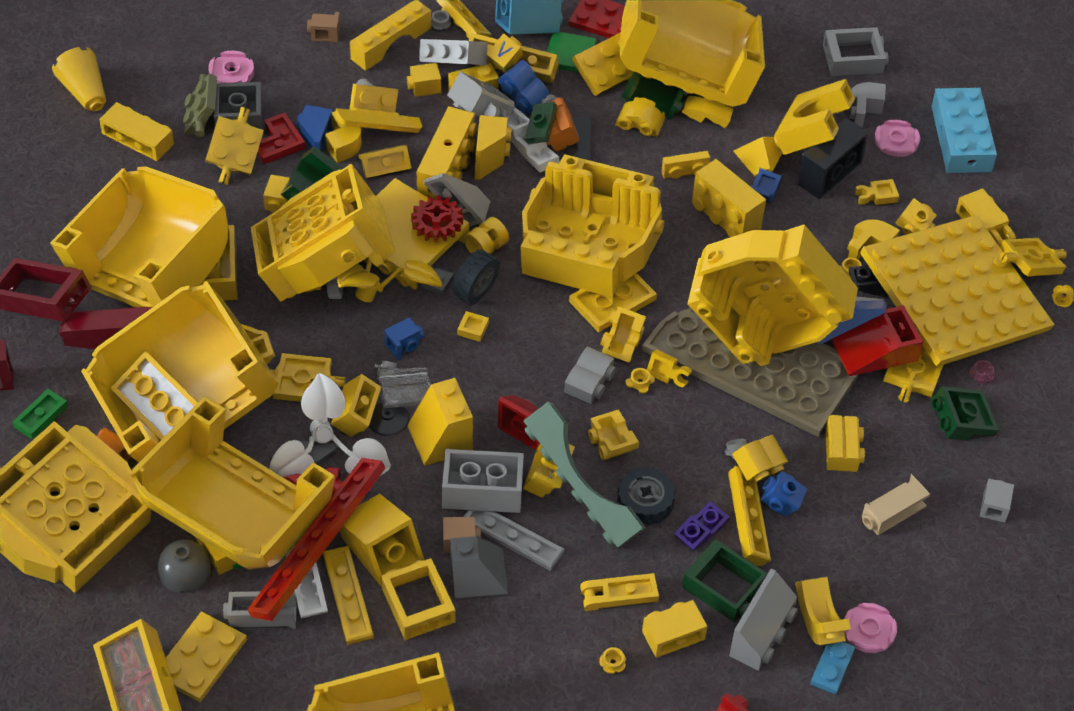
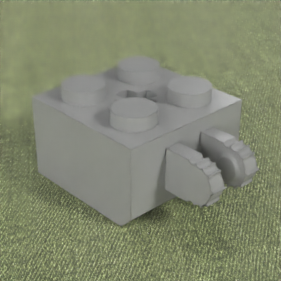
(479, 97)

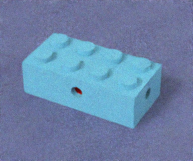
(963, 130)

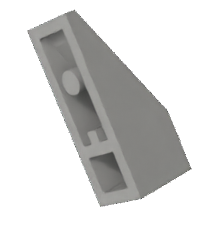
(468, 196)

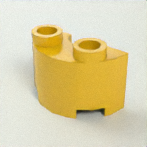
(641, 115)
(624, 334)
(612, 435)

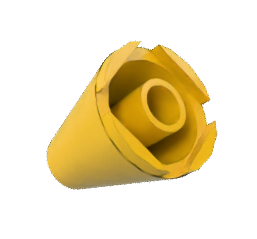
(81, 76)

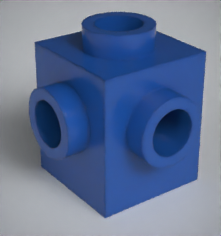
(783, 493)

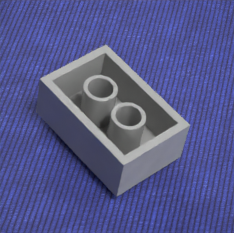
(482, 480)

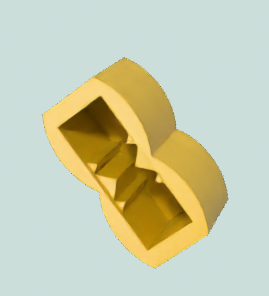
(760, 458)

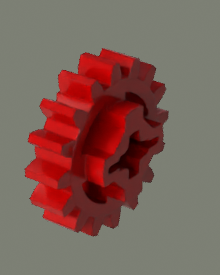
(437, 218)

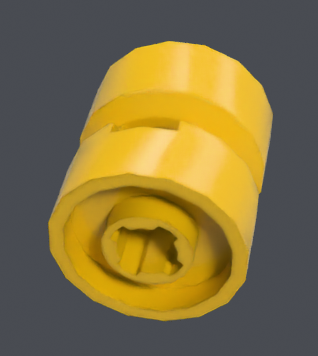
(488, 236)

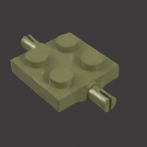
(200, 105)

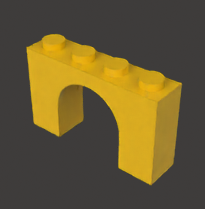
(811, 117)

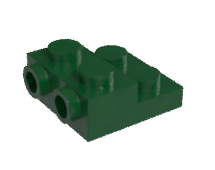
(963, 413)

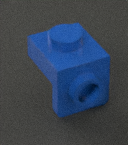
(767, 184)

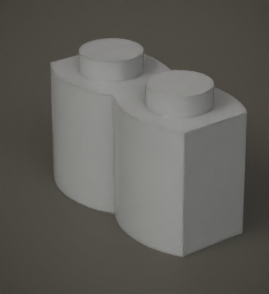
(589, 375)

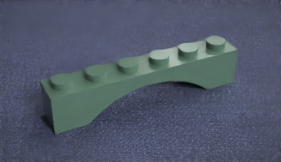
(551, 431)

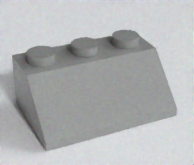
(764, 622)

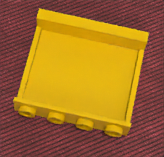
(398, 205)

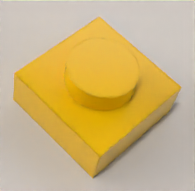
(473, 326)

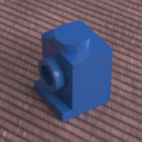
(403, 337)

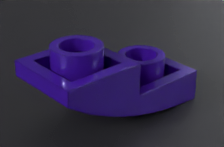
(702, 527)

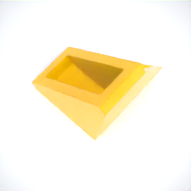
(759, 154)

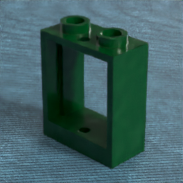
(735, 563)

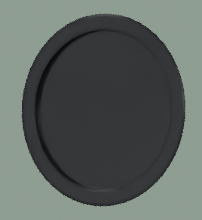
(388, 420)

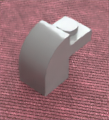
(868, 99)

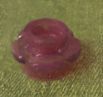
(985, 367)

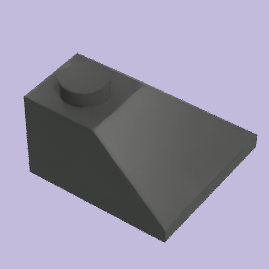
(477, 568)

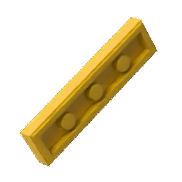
(348, 595)

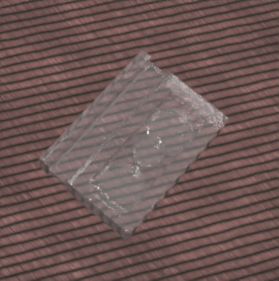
(403, 386)

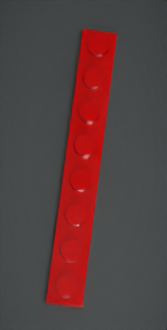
(316, 539)

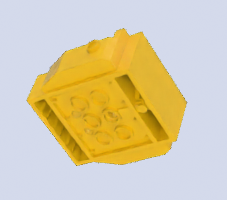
(590, 225)
(321, 234)
(770, 292)
(37, 525)

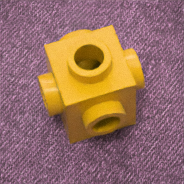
(916, 217)

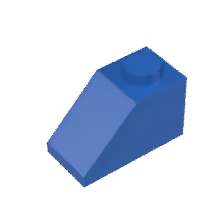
(314, 124)

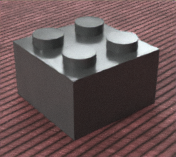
(233, 96)

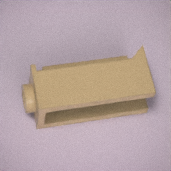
(895, 506)

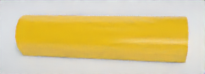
(749, 518)

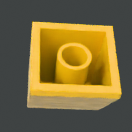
(441, 422)
(381, 537)

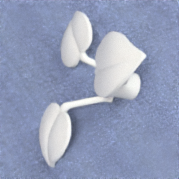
(318, 402)

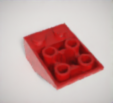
(879, 343)

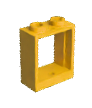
(425, 620)

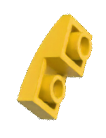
(699, 108)

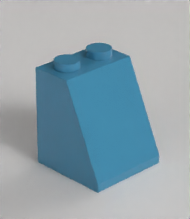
(529, 16)

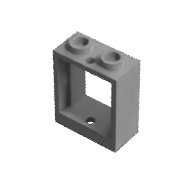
(858, 64)

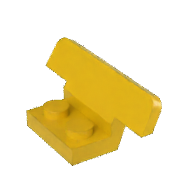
(376, 109)

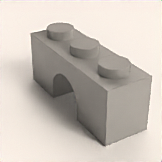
(453, 51)

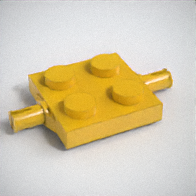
(234, 145)
(1033, 256)
(298, 372)
(915, 376)

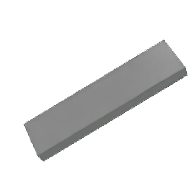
(517, 538)

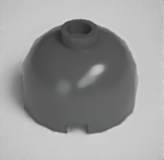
(184, 566)

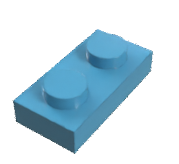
(832, 666)

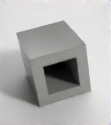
(996, 500)

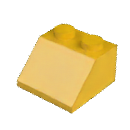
(491, 144)

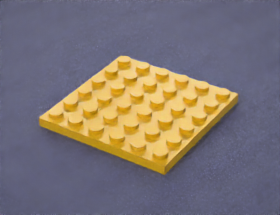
(957, 289)

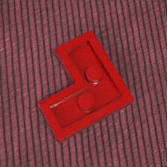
(283, 139)

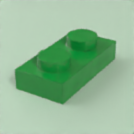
(40, 414)

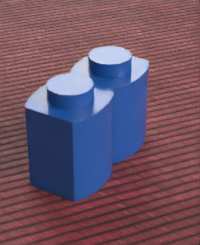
(523, 86)

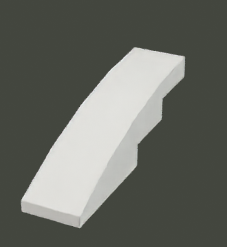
(536, 154)
(310, 594)

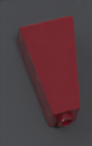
(94, 327)

